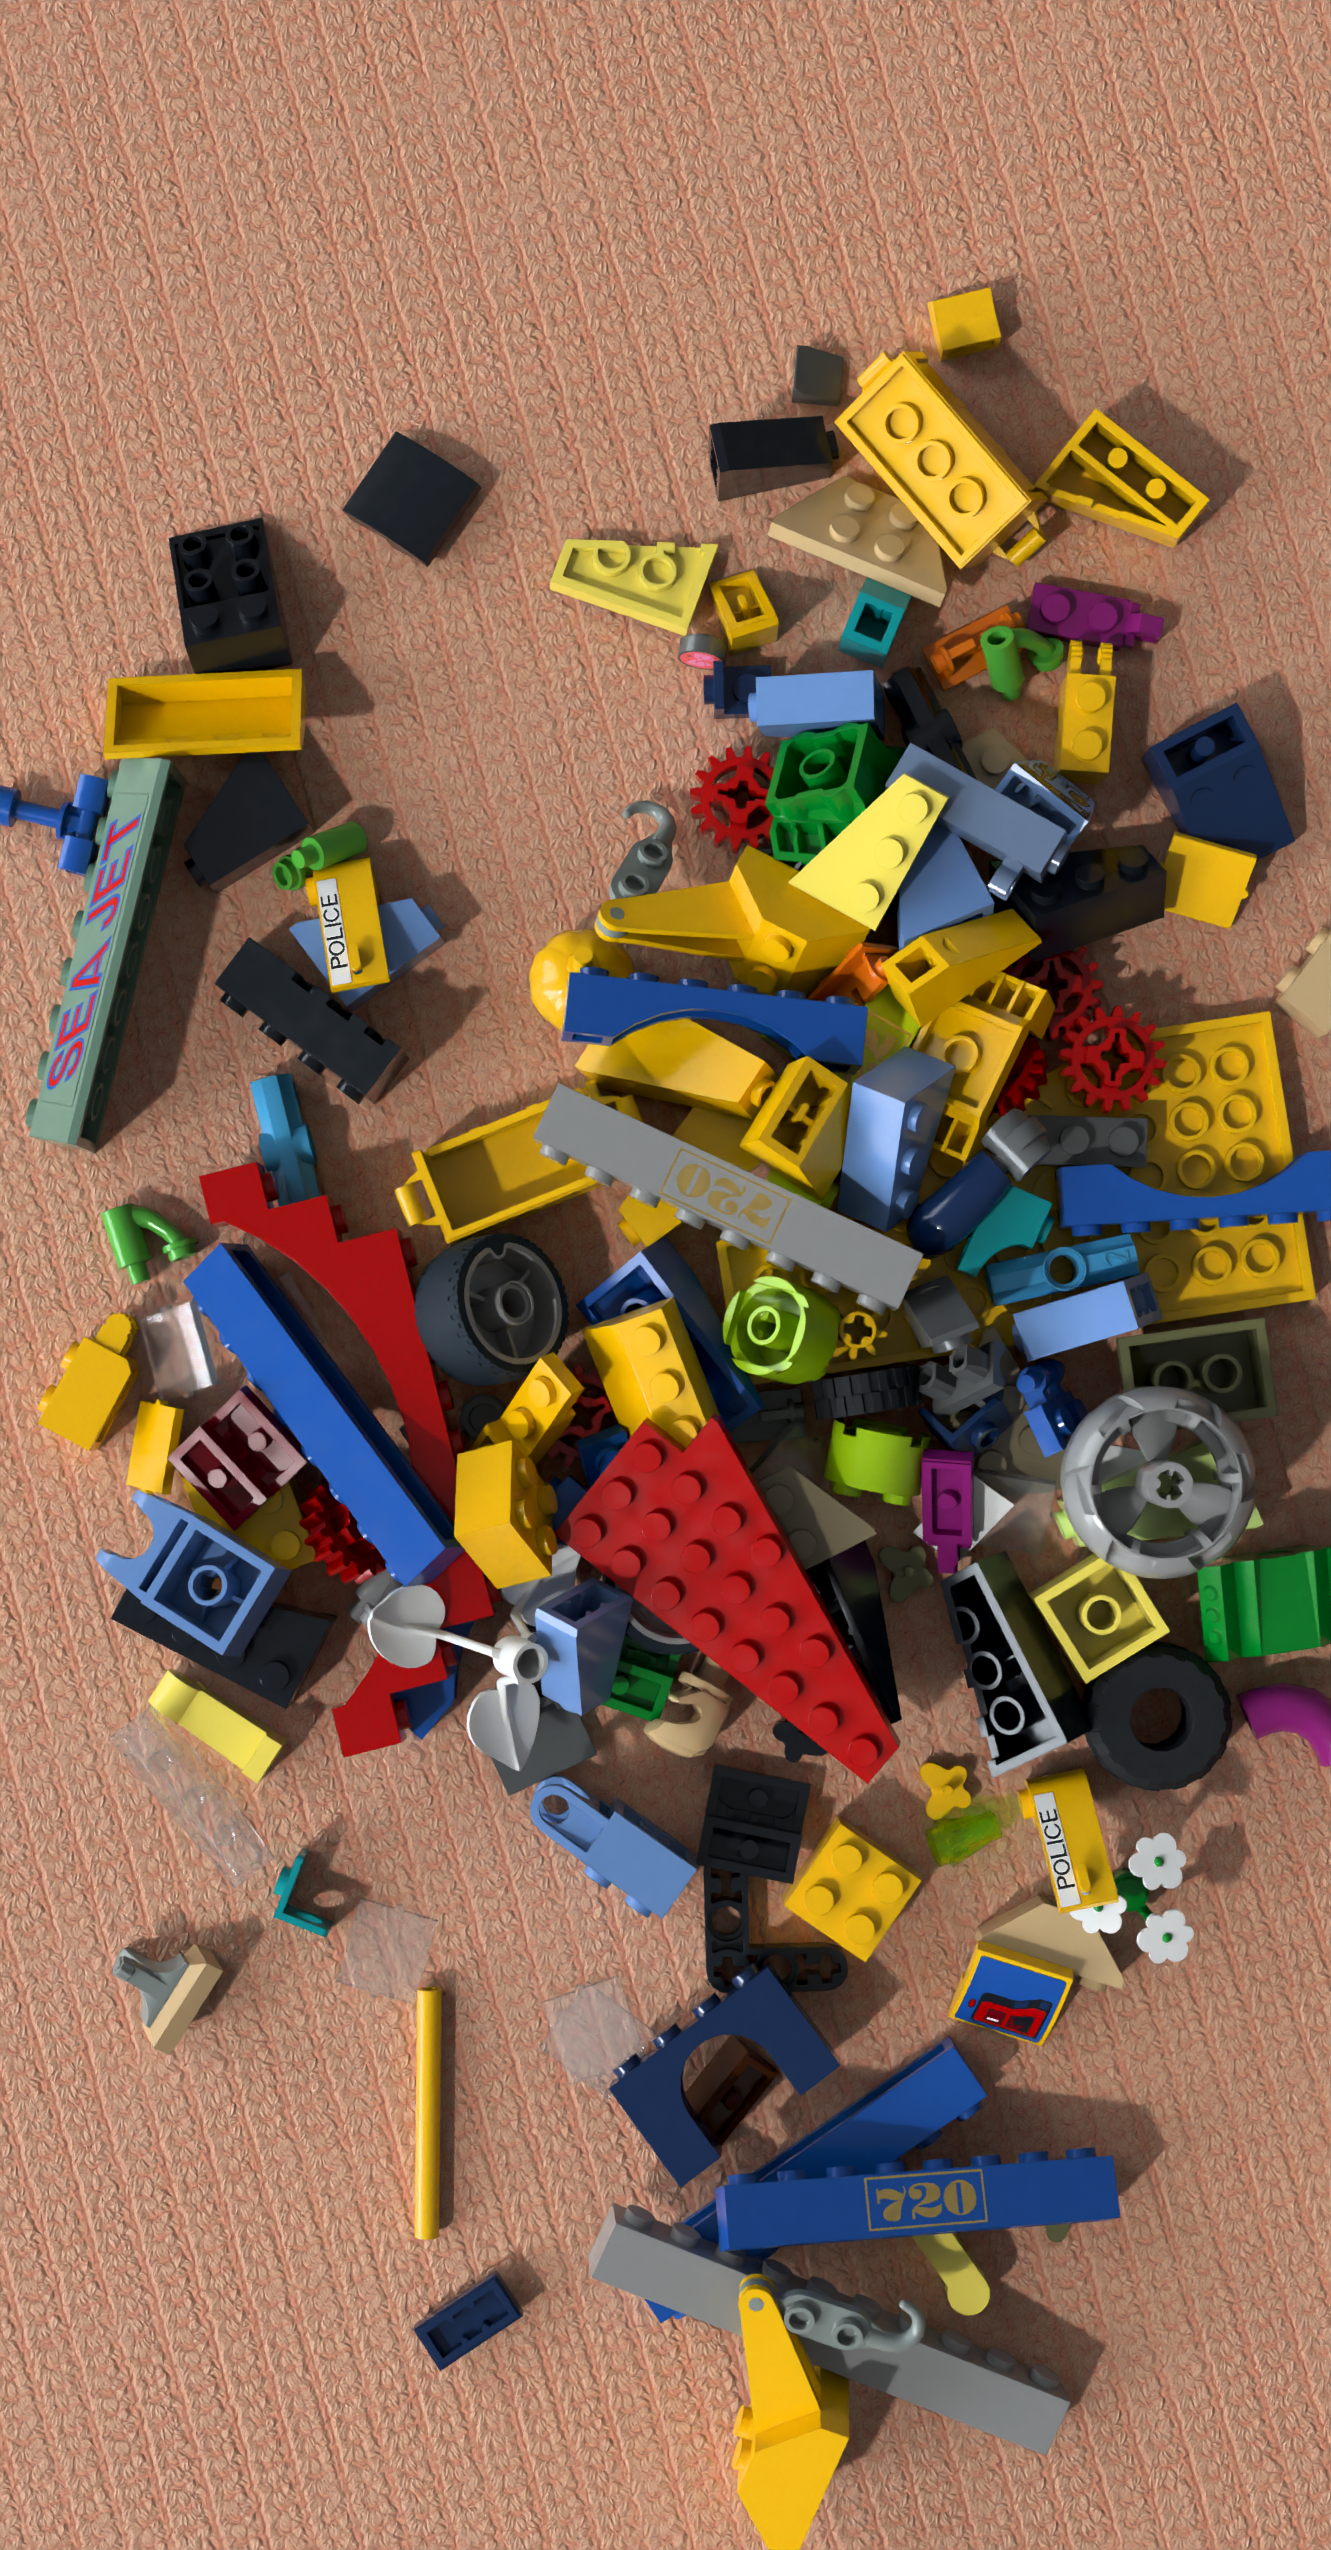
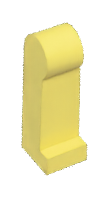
(218, 1723)
(961, 2274)

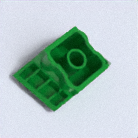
(824, 786)
(1266, 1602)

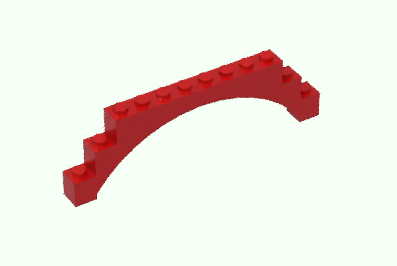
(378, 1292)

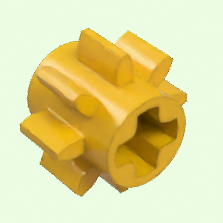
(867, 1321)

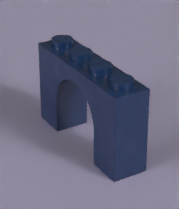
(653, 2086)

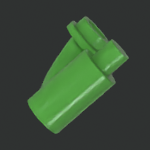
(1003, 661)
(319, 852)
(128, 1242)

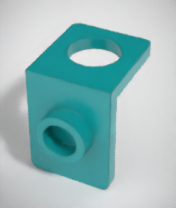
(285, 1888)

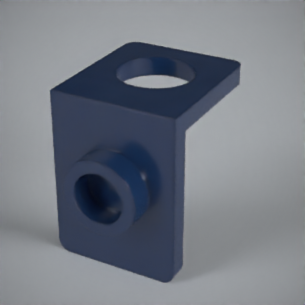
(975, 1434)

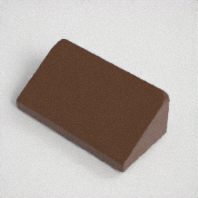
(729, 2087)

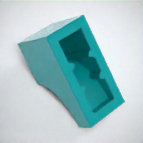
(1015, 1221)

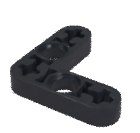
(737, 1943)

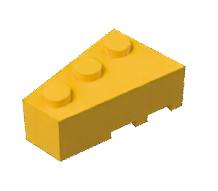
(1121, 484)

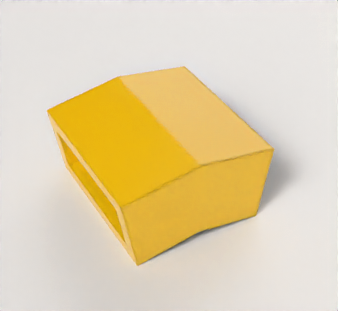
(964, 324)

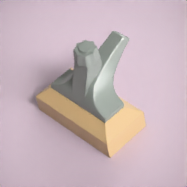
(169, 1990)

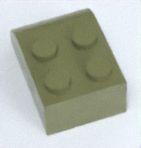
(1216, 1361)

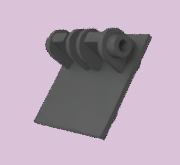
(558, 1745)

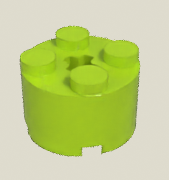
(781, 1331)
(875, 1459)

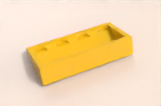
(205, 714)

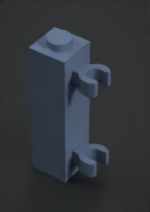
(989, 821)

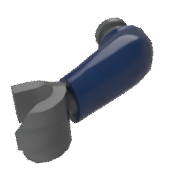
(971, 1194)

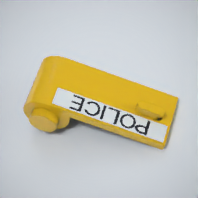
(350, 923)
(1070, 1838)

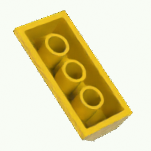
(652, 1371)

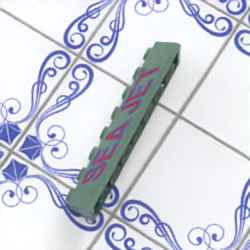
(107, 953)

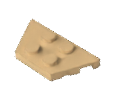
(866, 535)

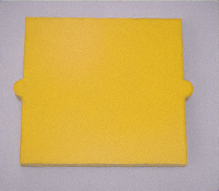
(1206, 879)
(153, 1442)

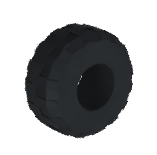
(1190, 1749)

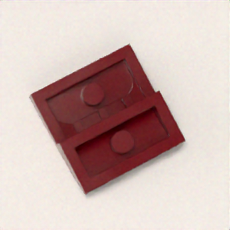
(239, 1458)

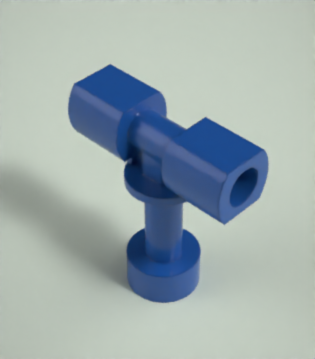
(73, 821)

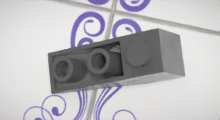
(939, 1315)

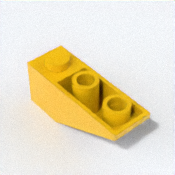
(956, 961)

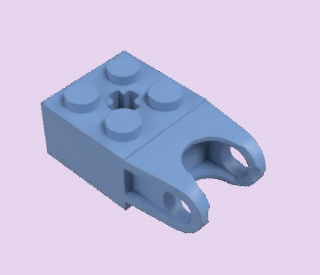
(179, 1573)
(616, 1845)

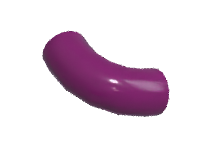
(1290, 1710)

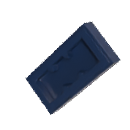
(468, 2320)

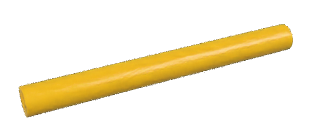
(428, 2112)

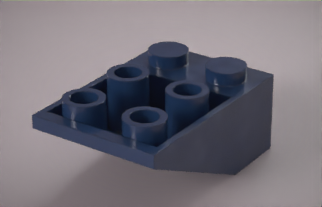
(1220, 785)

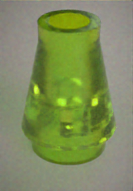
(961, 1837)

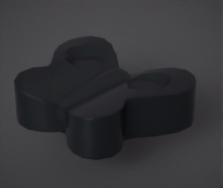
(795, 1742)

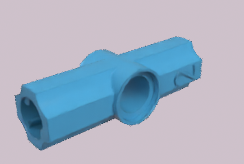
(285, 1139)
(1091, 1262)

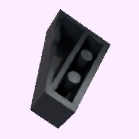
(1088, 898)

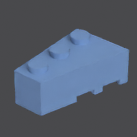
(892, 1136)

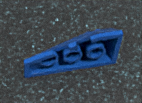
(661, 1274)

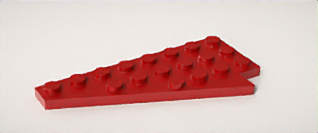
(714, 1564)

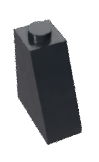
(769, 454)
(244, 825)

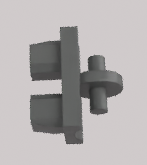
(967, 1379)

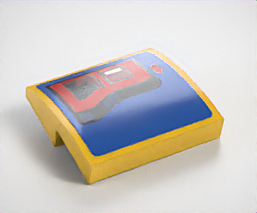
(1011, 1993)

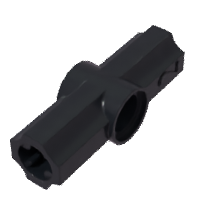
(923, 719)

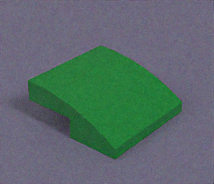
(642, 1681)

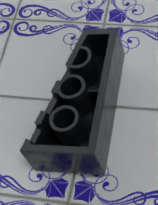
(310, 1021)
(270, 1665)
(1012, 1665)

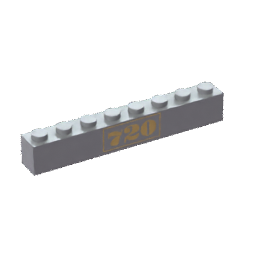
(726, 1198)

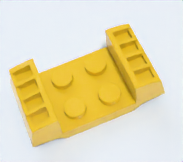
(983, 1041)

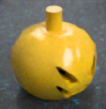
(567, 954)

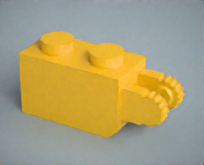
(1085, 718)
(93, 1385)

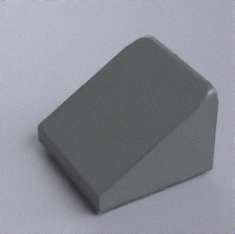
(817, 377)

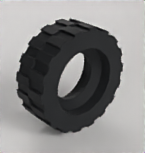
(866, 1392)

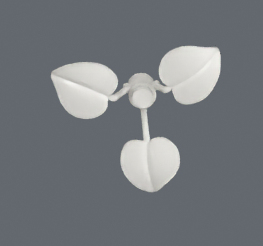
(500, 1719)

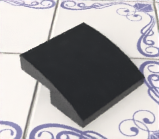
(412, 498)
(753, 1823)

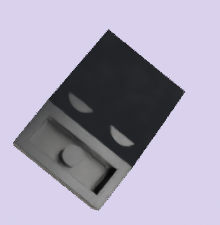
(229, 599)

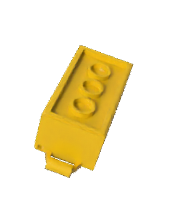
(941, 461)
(496, 1174)

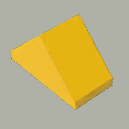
(744, 612)

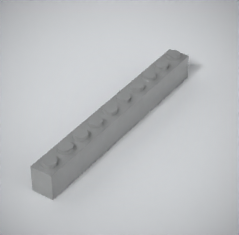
(938, 2373)

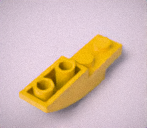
(537, 1411)

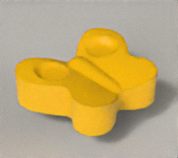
(946, 1788)

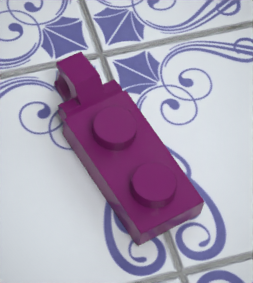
(1090, 618)
(948, 1504)

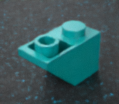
(874, 622)

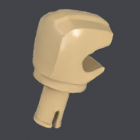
(710, 1711)

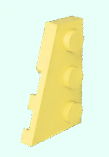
(637, 581)
(874, 853)

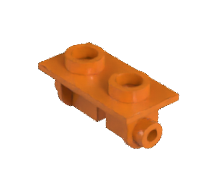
(961, 654)
(857, 973)

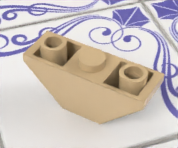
(1058, 1938)

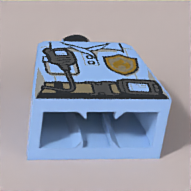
(1048, 795)

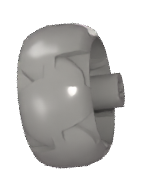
(1108, 1516)

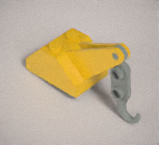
(754, 920)
(796, 2409)

